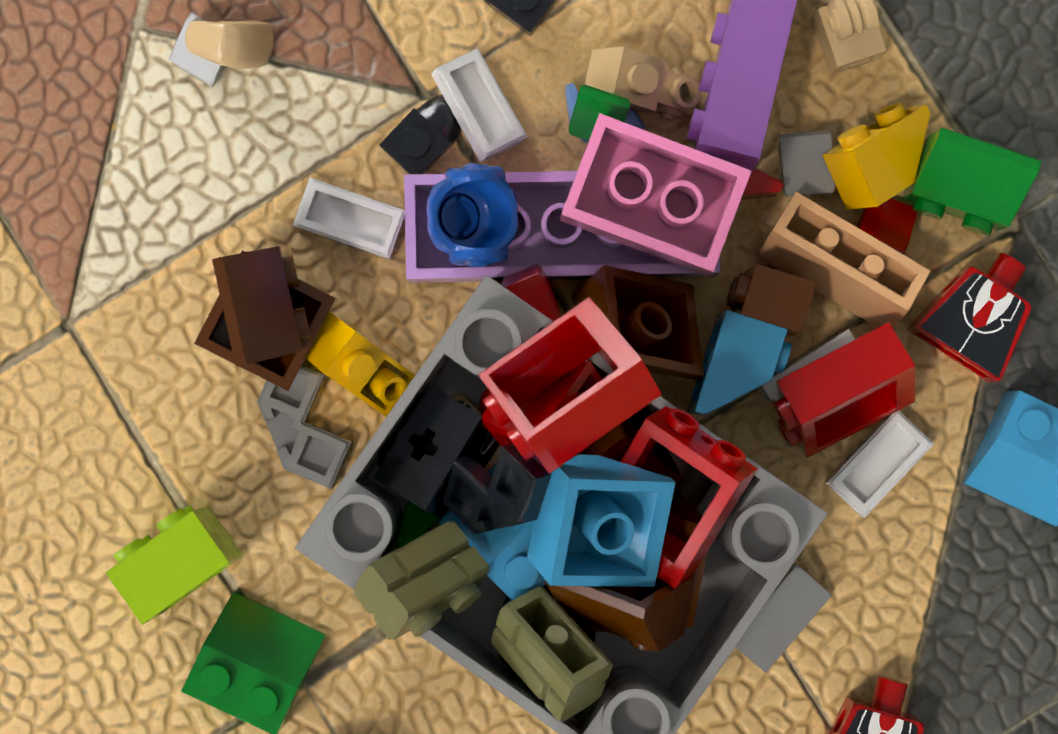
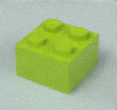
(175, 563)

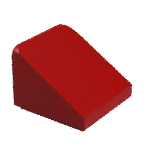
(761, 186)
(889, 223)
(533, 288)

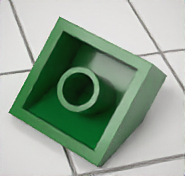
(970, 181)
(254, 663)

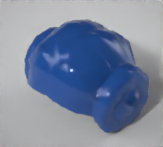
(473, 215)

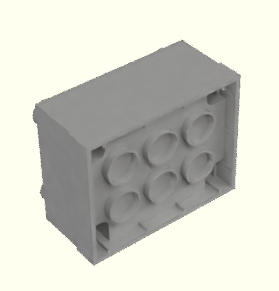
(644, 688)

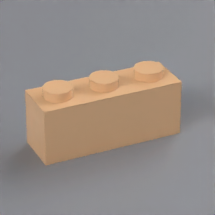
(844, 262)

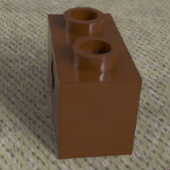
(772, 297)

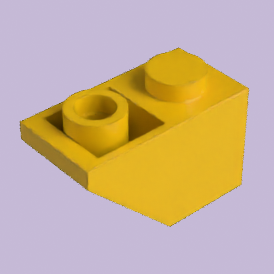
(879, 158)
(358, 365)

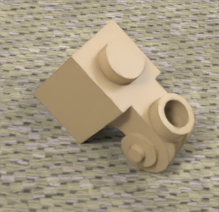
(848, 33)
(643, 81)

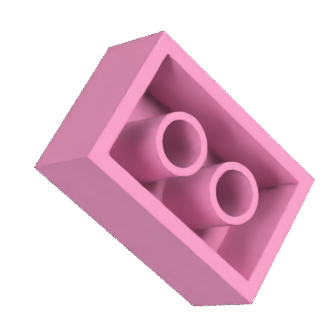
(655, 195)

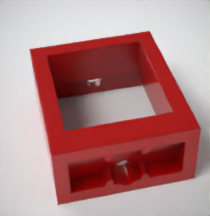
(550, 357)
(845, 391)
(716, 459)

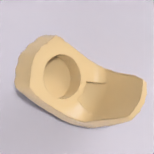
(231, 42)

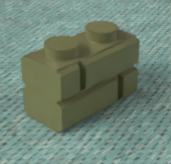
(421, 581)
(551, 653)

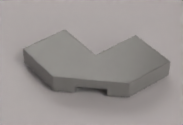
(300, 445)

